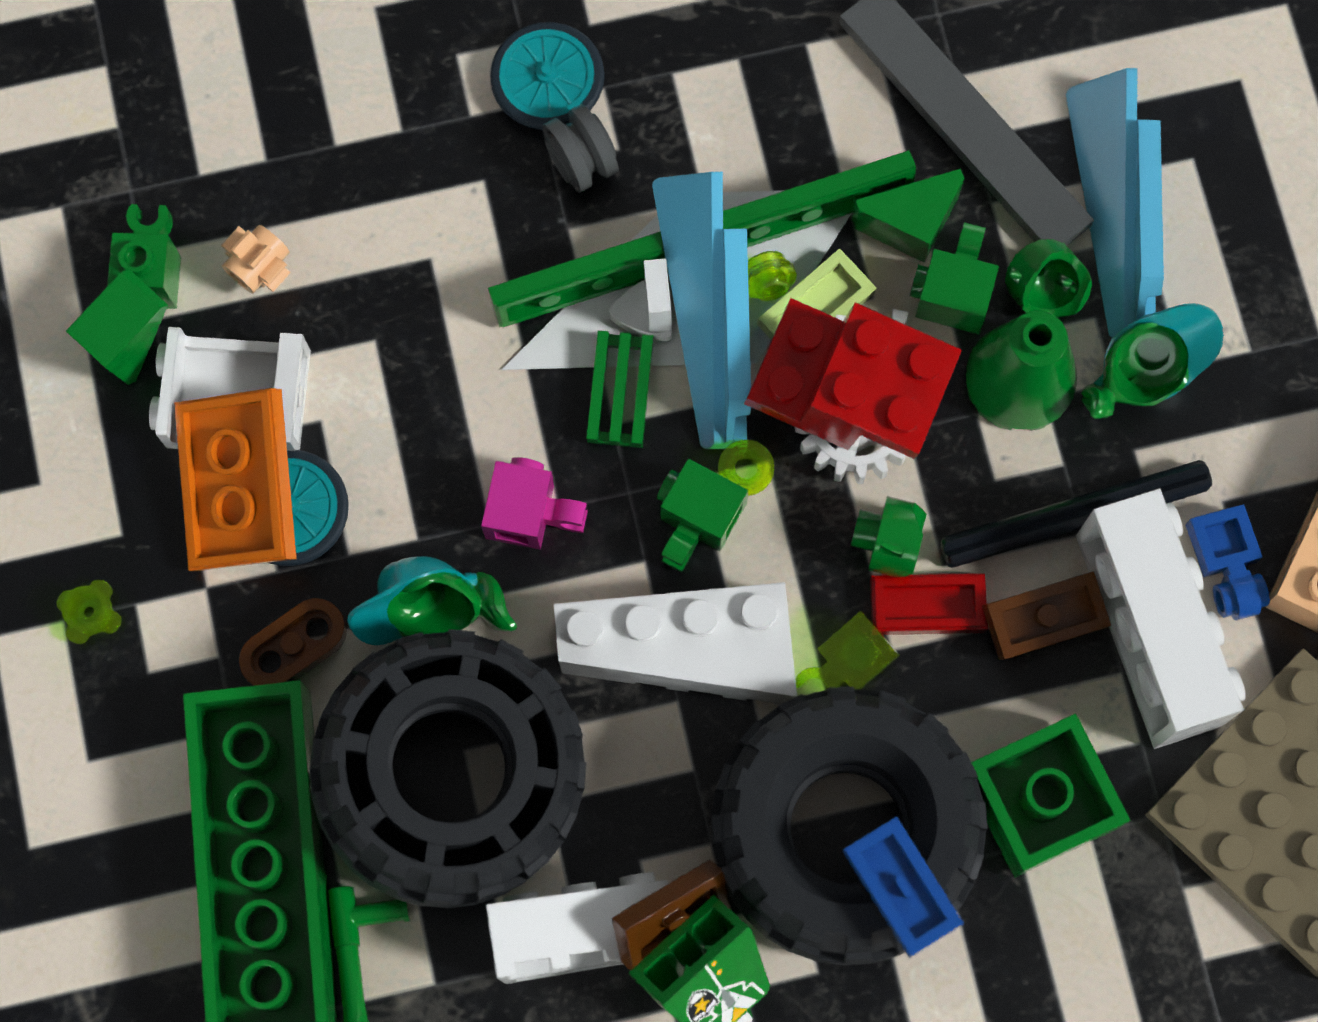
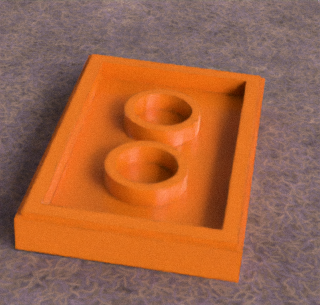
(235, 480)

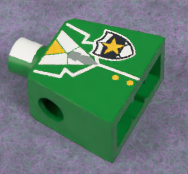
(706, 968)

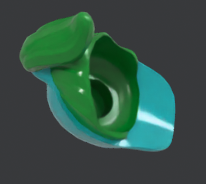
(1155, 358)
(428, 598)

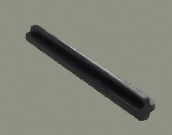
(1068, 514)

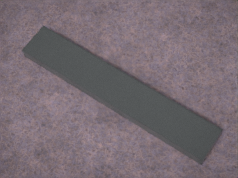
(965, 121)

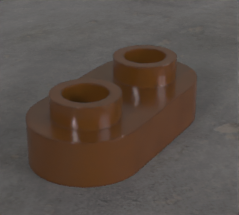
(291, 641)

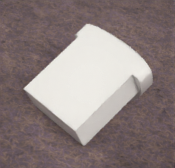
(647, 304)

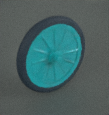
(546, 73)
(317, 506)

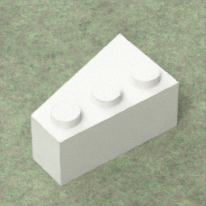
(564, 931)

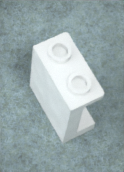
(217, 367)

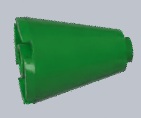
(1023, 372)

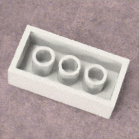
(1160, 618)

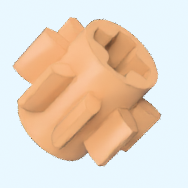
(255, 259)

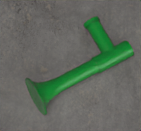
(345, 921)

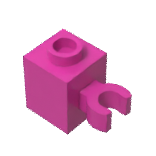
(523, 505)

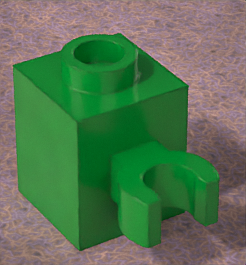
(148, 254)
(956, 285)
(701, 508)

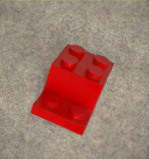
(853, 377)

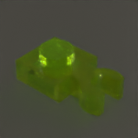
(853, 656)

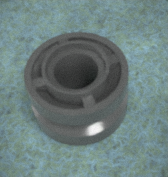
(580, 148)

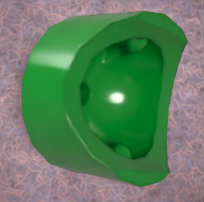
(1042, 279)
(891, 536)

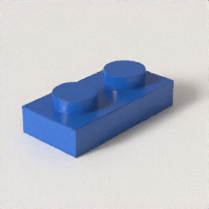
(903, 887)

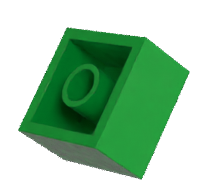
(1047, 795)

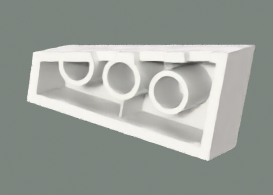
(692, 640)

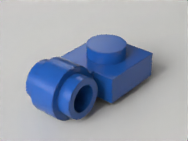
(1225, 545)

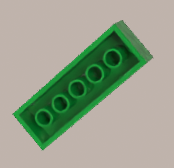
(258, 856)

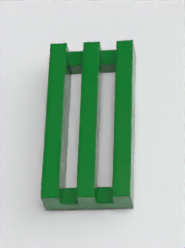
(624, 343)

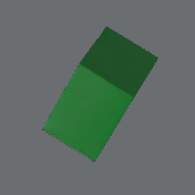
(909, 215)
(121, 325)

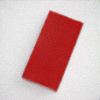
(928, 604)

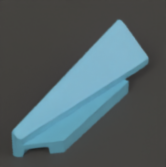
(1121, 193)
(710, 301)

